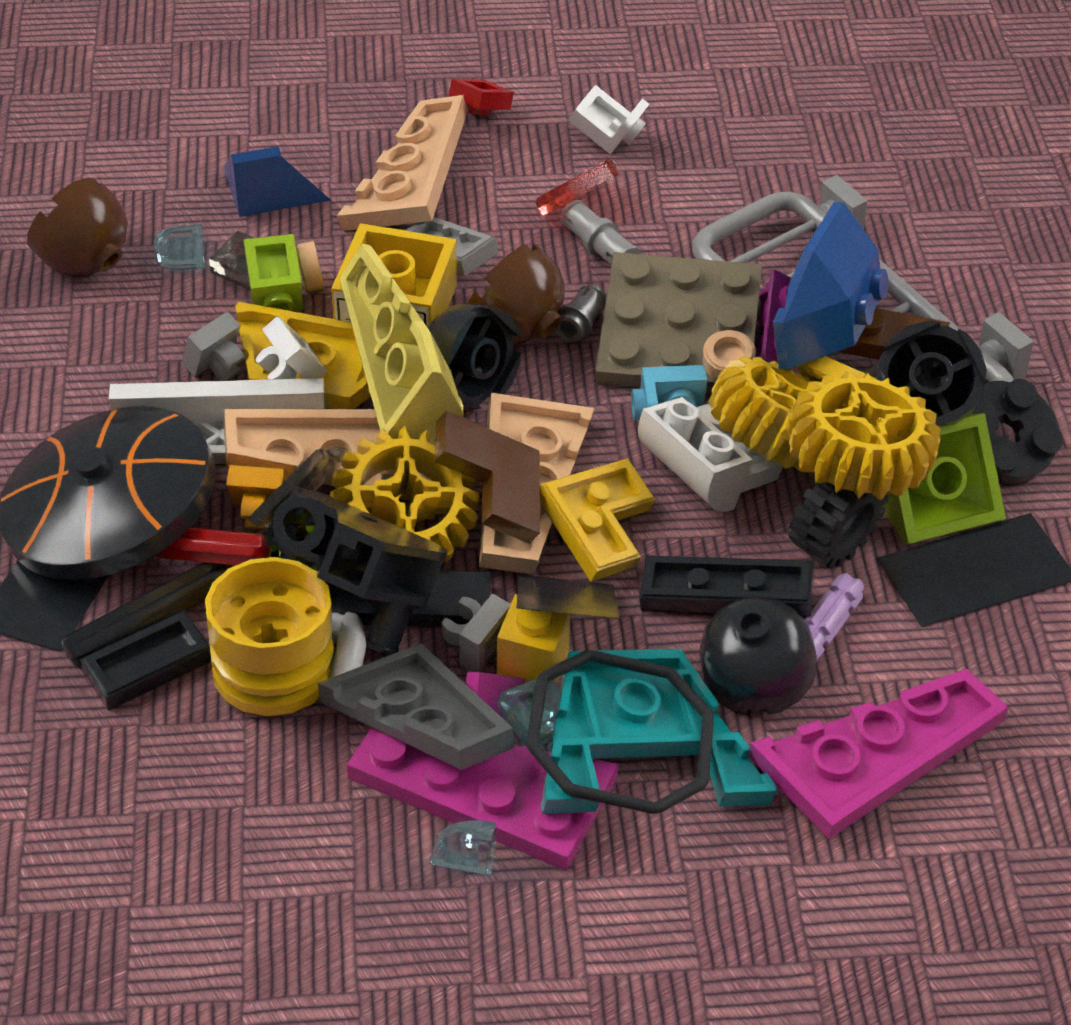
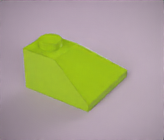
(957, 492)

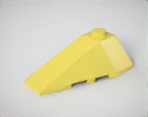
(398, 353)

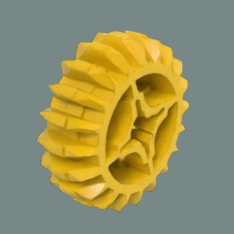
(755, 403)
(863, 435)
(446, 493)

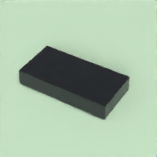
(146, 660)

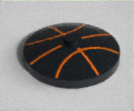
(106, 493)

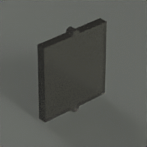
(309, 475)

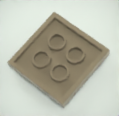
(667, 309)

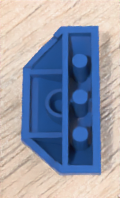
(830, 291)

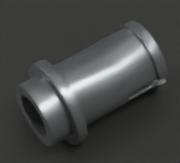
(581, 313)

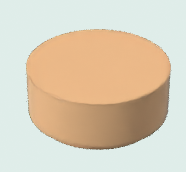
(309, 267)
(723, 347)

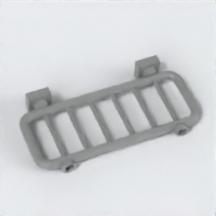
(1002, 343)

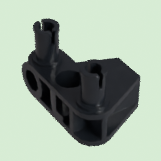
(362, 558)

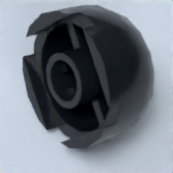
(477, 350)
(937, 366)
(757, 655)

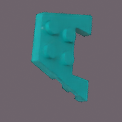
(637, 714)

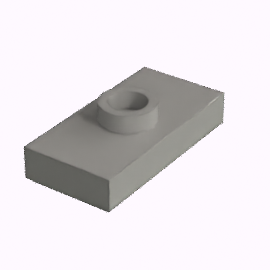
(472, 246)

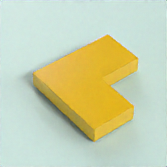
(588, 511)

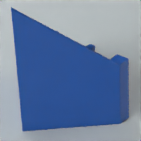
(267, 182)

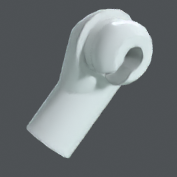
(350, 641)

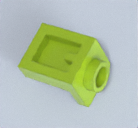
(274, 272)

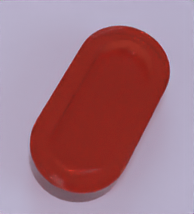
(576, 187)

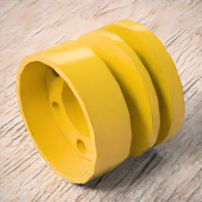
(269, 635)

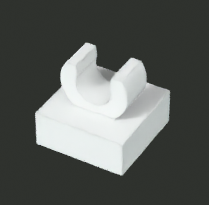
(289, 353)

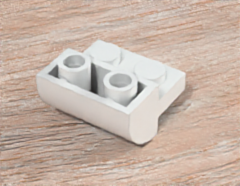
(703, 453)

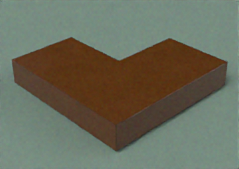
(504, 466)

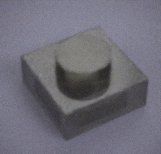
(230, 261)

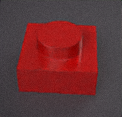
(481, 95)

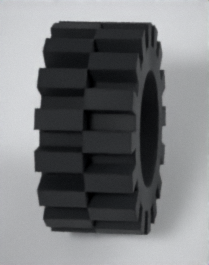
(834, 523)

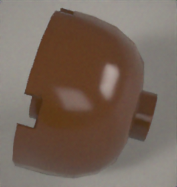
(81, 231)
(528, 289)

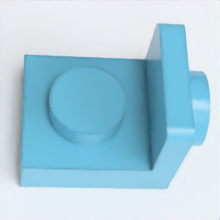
(669, 383)

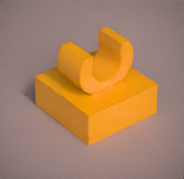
(251, 487)

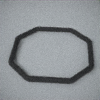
(605, 796)

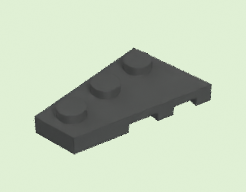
(421, 705)

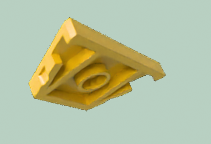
(328, 338)

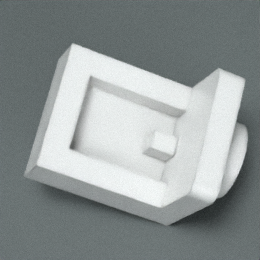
(607, 120)

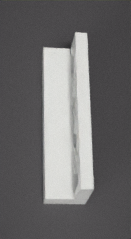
(207, 401)

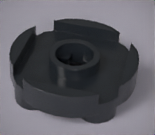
(1032, 421)

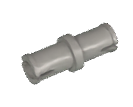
(597, 234)

